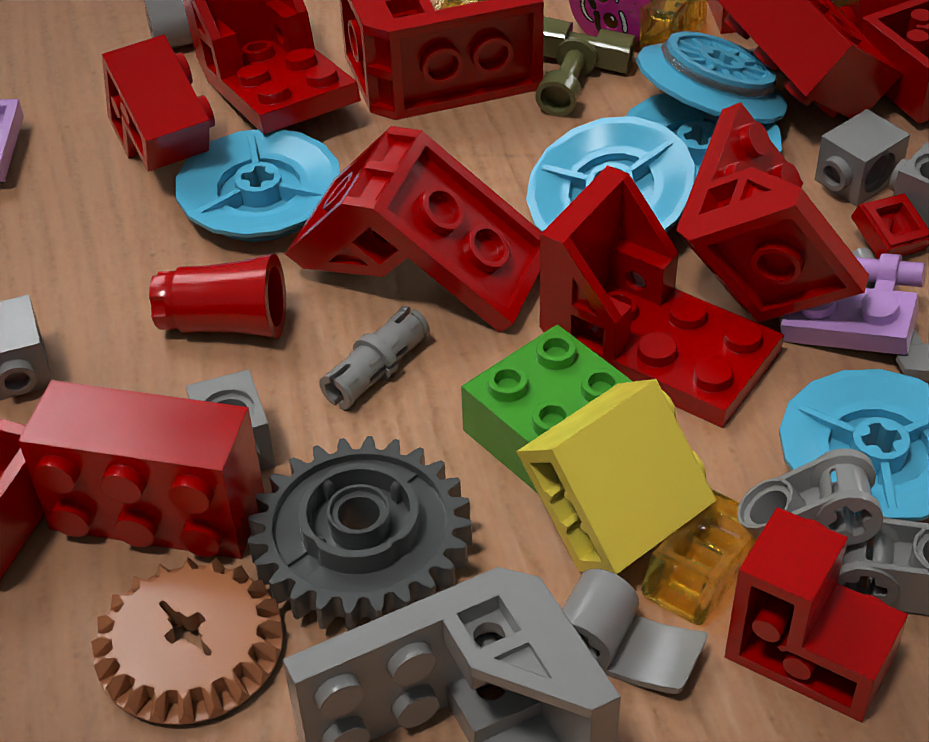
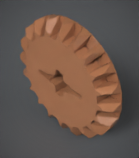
(172, 679)

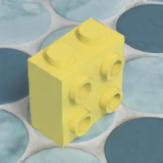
(617, 476)

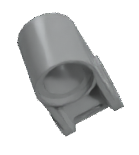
(814, 496)
(894, 566)

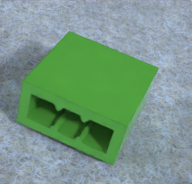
(532, 394)

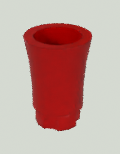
(222, 298)

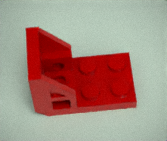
(442, 59)
(267, 61)
(425, 206)
(762, 228)
(613, 288)

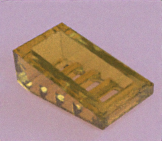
(666, 17)
(698, 562)

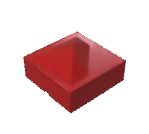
(892, 226)

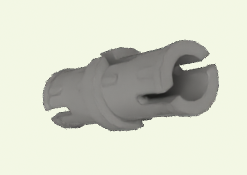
(374, 357)

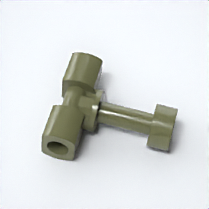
(578, 56)

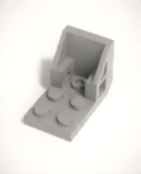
(443, 652)

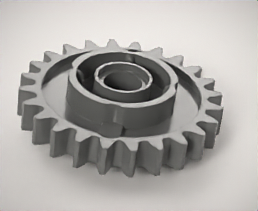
(359, 532)

